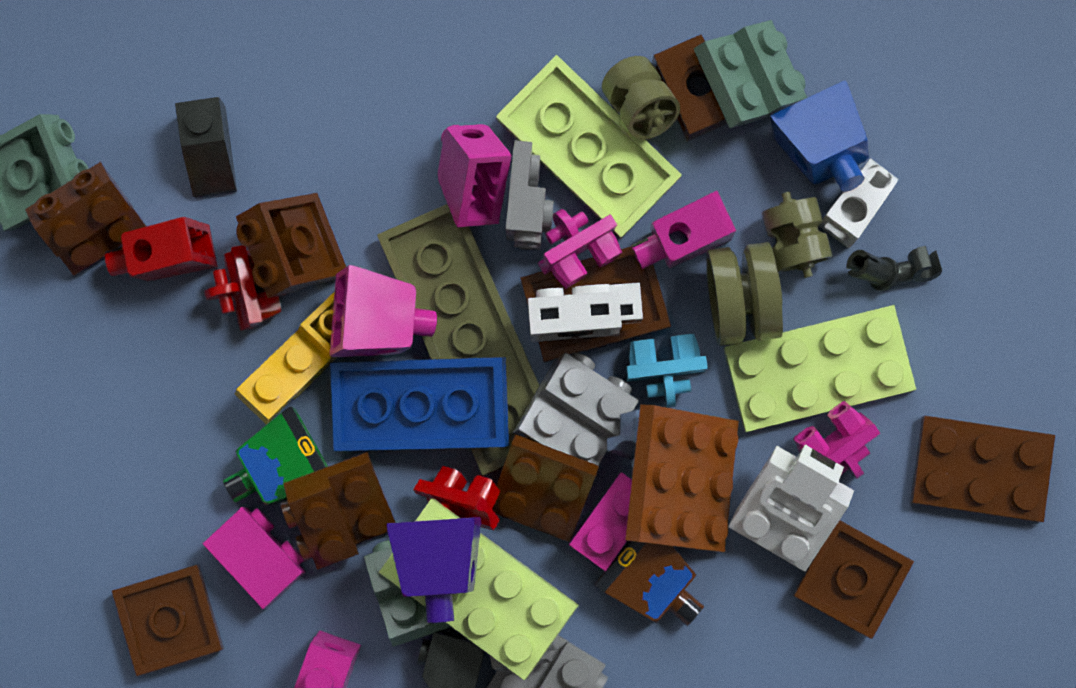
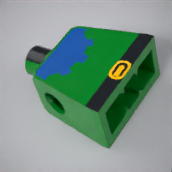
(275, 456)

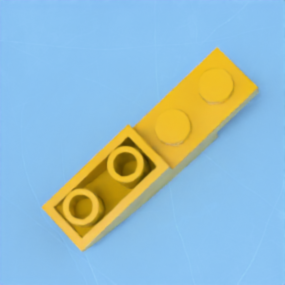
(291, 366)

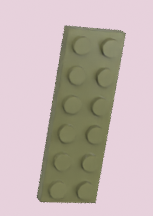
(470, 314)

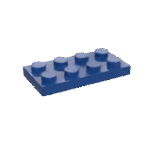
(419, 404)

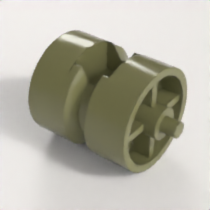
(640, 97)
(797, 234)

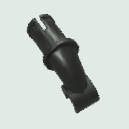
(885, 272)

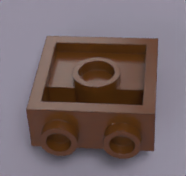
(84, 218)
(290, 244)
(336, 510)

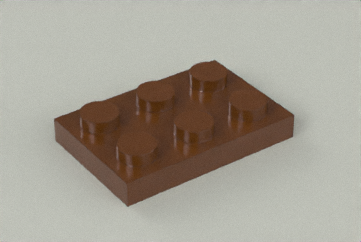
(620, 271)
(982, 468)

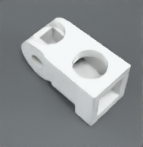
(857, 207)

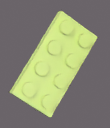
(588, 146)
(819, 367)
(511, 609)

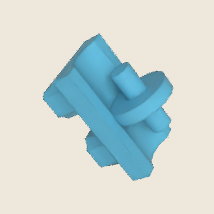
(685, 361)

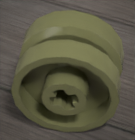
(749, 293)

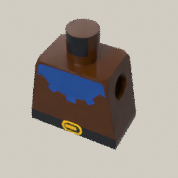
(651, 582)

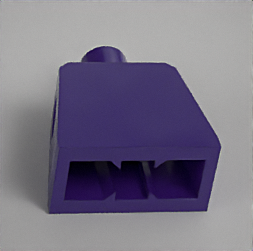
(436, 561)

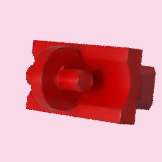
(249, 306)
(475, 502)

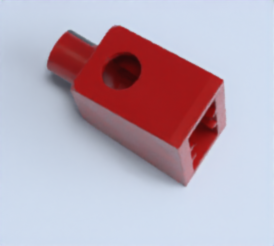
(163, 250)

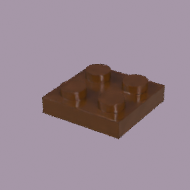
(543, 488)
(853, 579)
(167, 620)

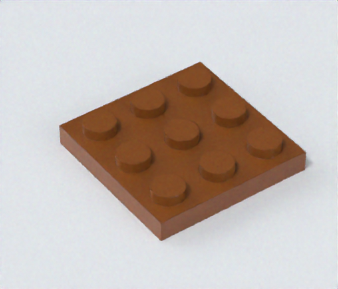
(682, 479)

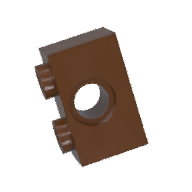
(678, 65)

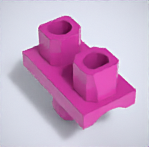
(563, 258)
(846, 443)

